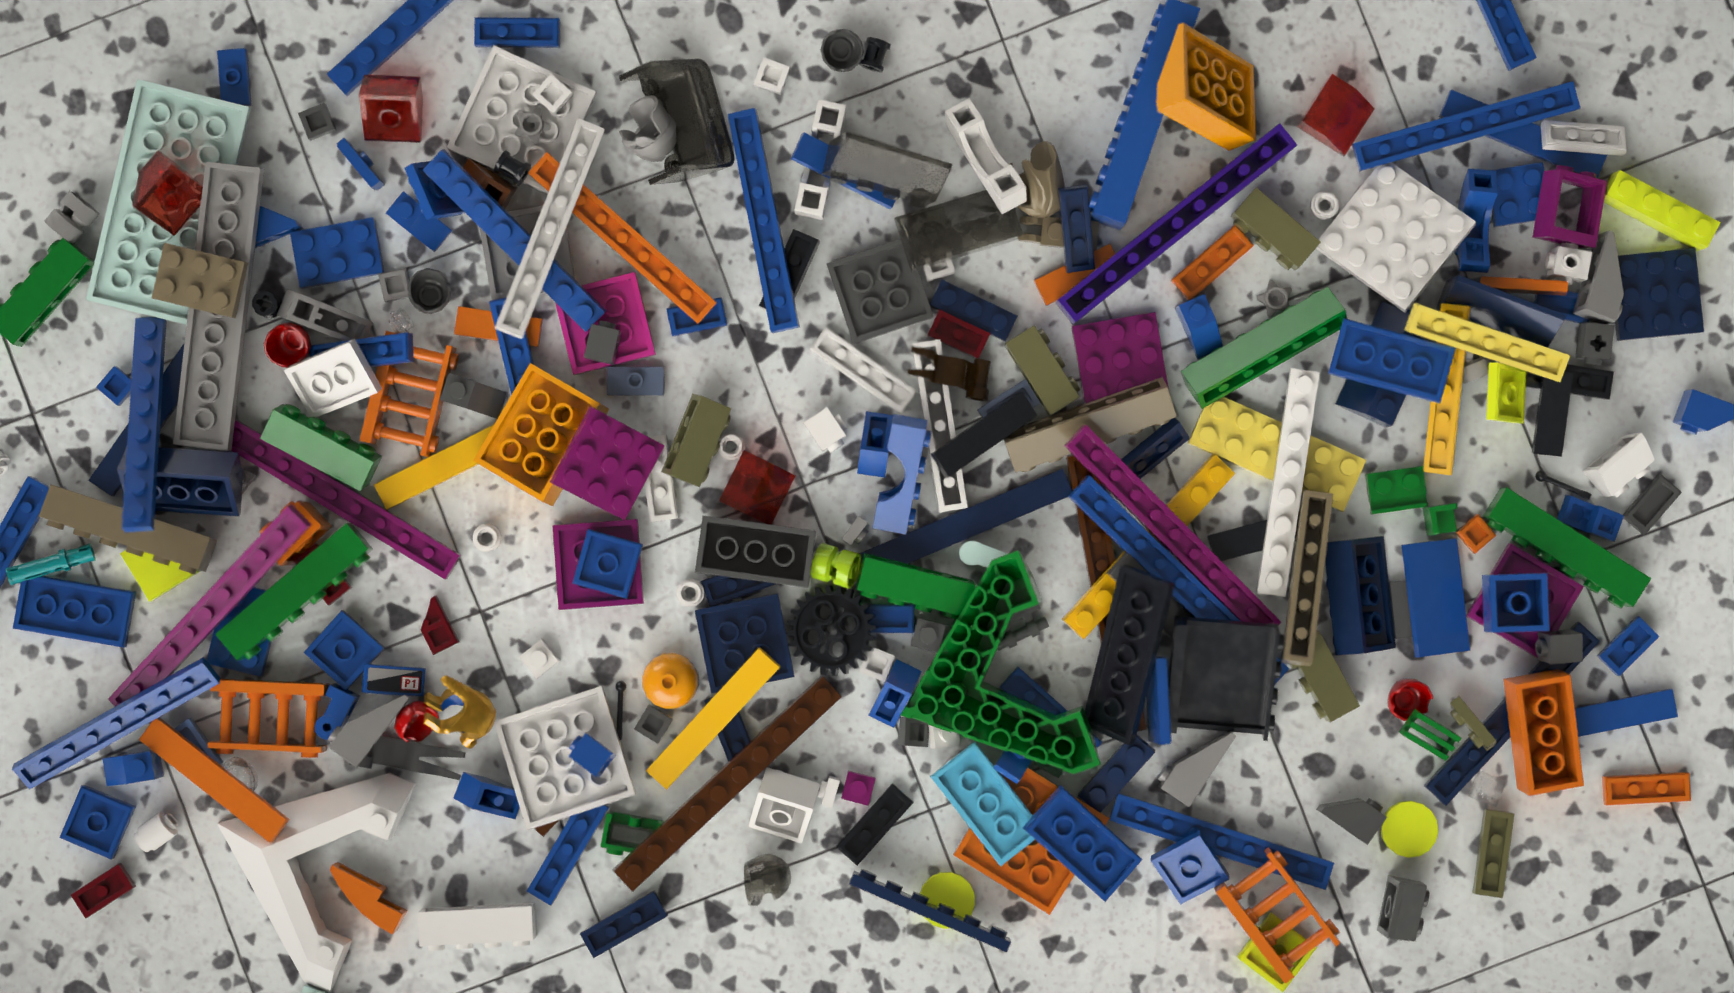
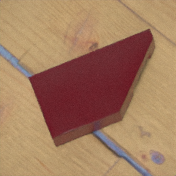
(437, 628)

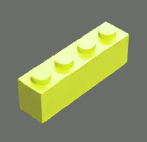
(1660, 211)

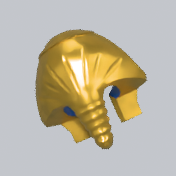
(472, 721)

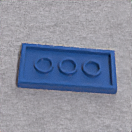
(1391, 360)
(1435, 597)
(75, 610)
(1082, 843)

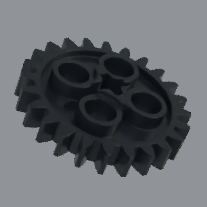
(809, 618)

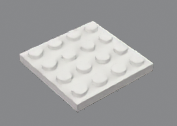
(492, 118)
(1395, 235)
(537, 758)

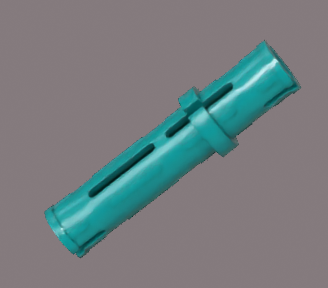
(60, 561)

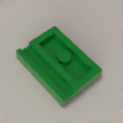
(1396, 490)

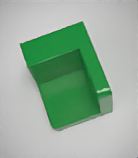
(1440, 519)

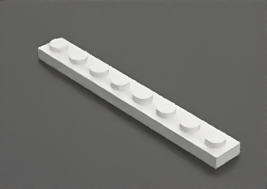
(549, 228)
(1287, 482)

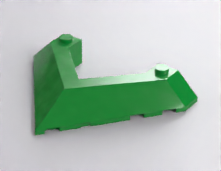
(960, 702)

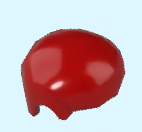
(287, 344)
(1407, 696)
(410, 721)

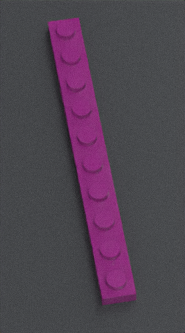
(345, 502)
(1167, 528)
(215, 604)

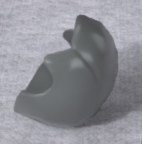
(842, 50)
(429, 291)

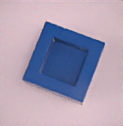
(116, 386)

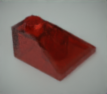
(166, 193)

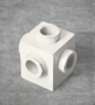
(1568, 263)

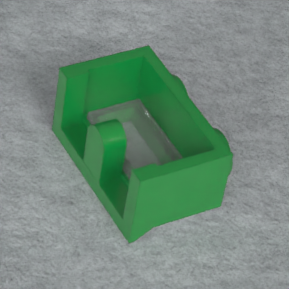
(626, 831)

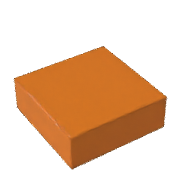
(1475, 533)

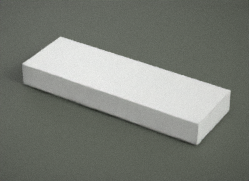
(1583, 137)
(660, 488)

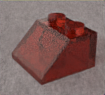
(391, 108)
(1336, 115)
(757, 487)

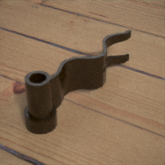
(956, 373)

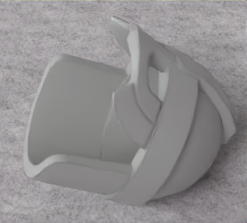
(655, 132)

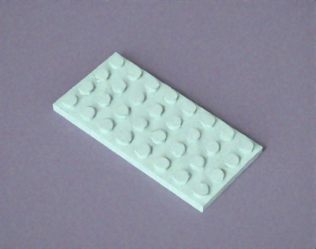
(190, 133)

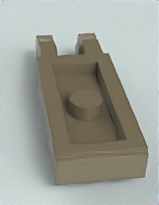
(1051, 231)

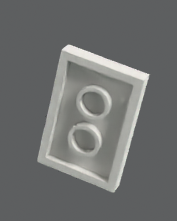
(333, 379)

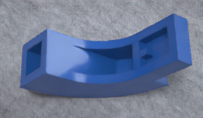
(1477, 201)

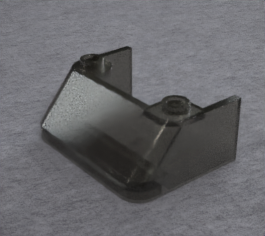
(693, 103)

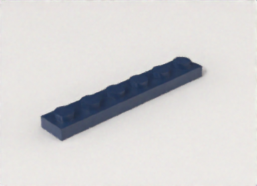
(942, 914)

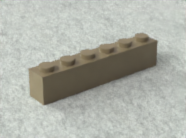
(1107, 417)
(105, 520)
(1307, 578)

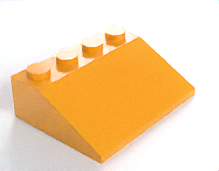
(1208, 89)
(535, 433)

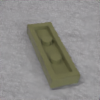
(1493, 853)

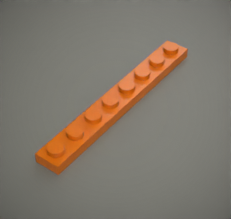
(631, 245)

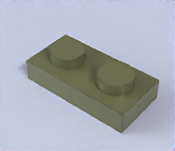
(1463, 715)

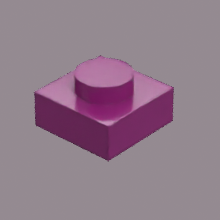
(858, 788)

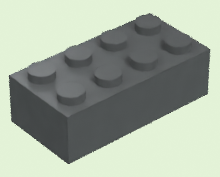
(755, 551)

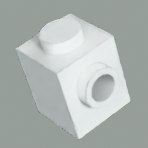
(827, 430)

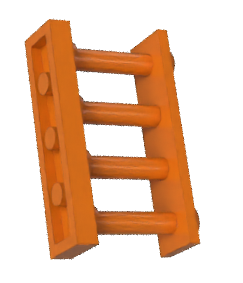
(382, 402)
(284, 693)
(1266, 940)

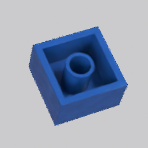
(1515, 602)

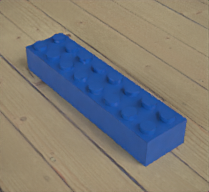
(1140, 122)

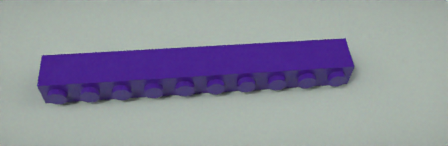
(1176, 223)

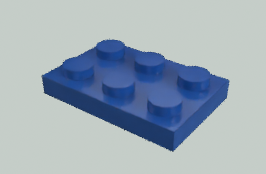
(337, 252)
(221, 656)

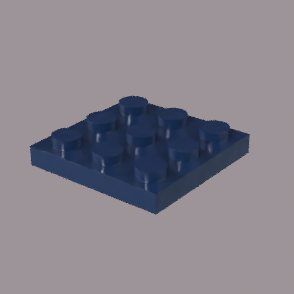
(1659, 295)
(736, 631)

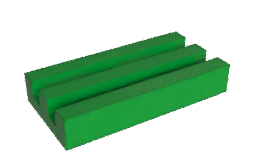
(1447, 745)

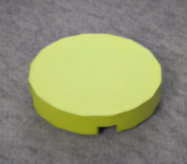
(1409, 829)
(950, 890)

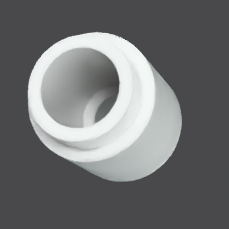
(156, 831)

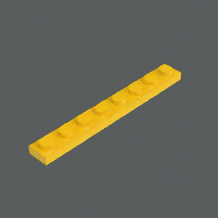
(1186, 506)

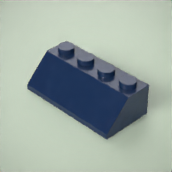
(1503, 311)
(1370, 401)
(196, 481)
(1359, 596)

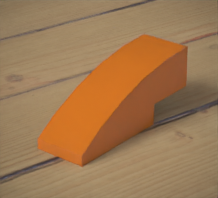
(368, 897)

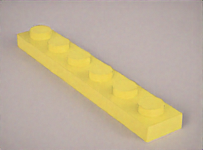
(1487, 342)

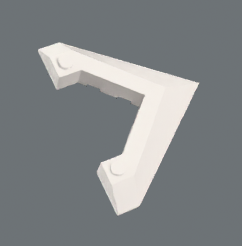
(275, 873)

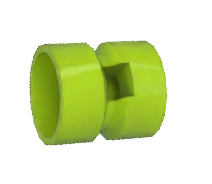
(835, 565)

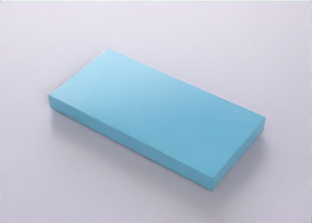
(985, 802)

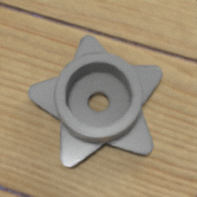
(532, 117)
(1267, 298)

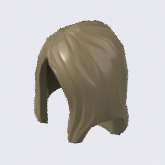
(1042, 179)

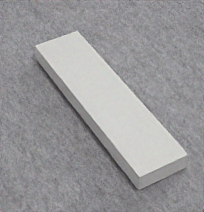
(863, 370)

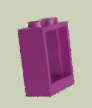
(1589, 213)

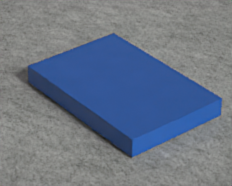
(1158, 704)

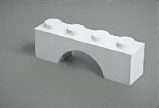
(974, 141)
(813, 186)

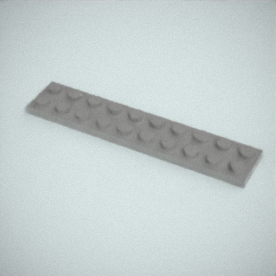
(211, 340)

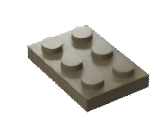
(199, 280)

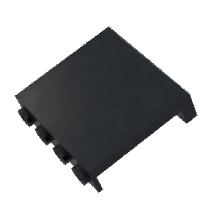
(1224, 675)

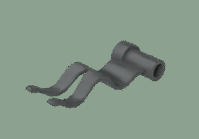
(406, 756)

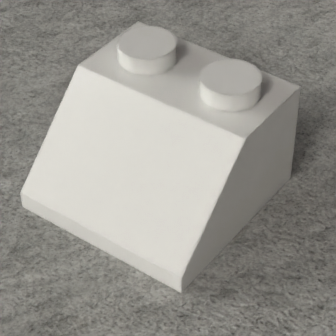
(1620, 465)
(784, 805)

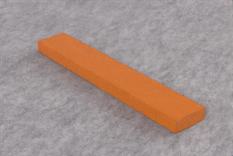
(214, 779)

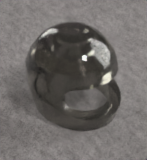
(765, 875)

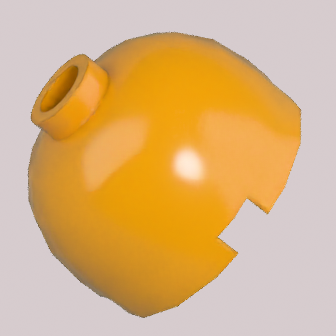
(670, 680)

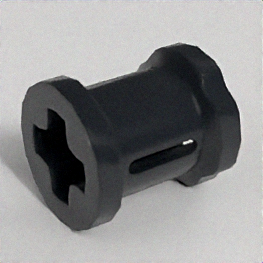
(875, 54)
(512, 168)
(266, 296)

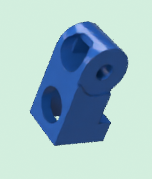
(337, 711)

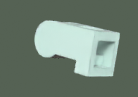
(976, 553)

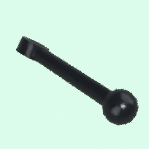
(1541, 476)
(620, 687)

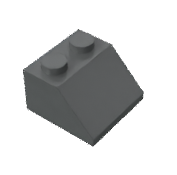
(1402, 909)

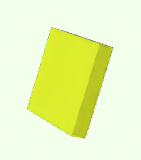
(1506, 393)
(153, 576)
(1255, 959)

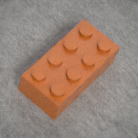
(1543, 732)

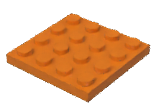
(1034, 870)

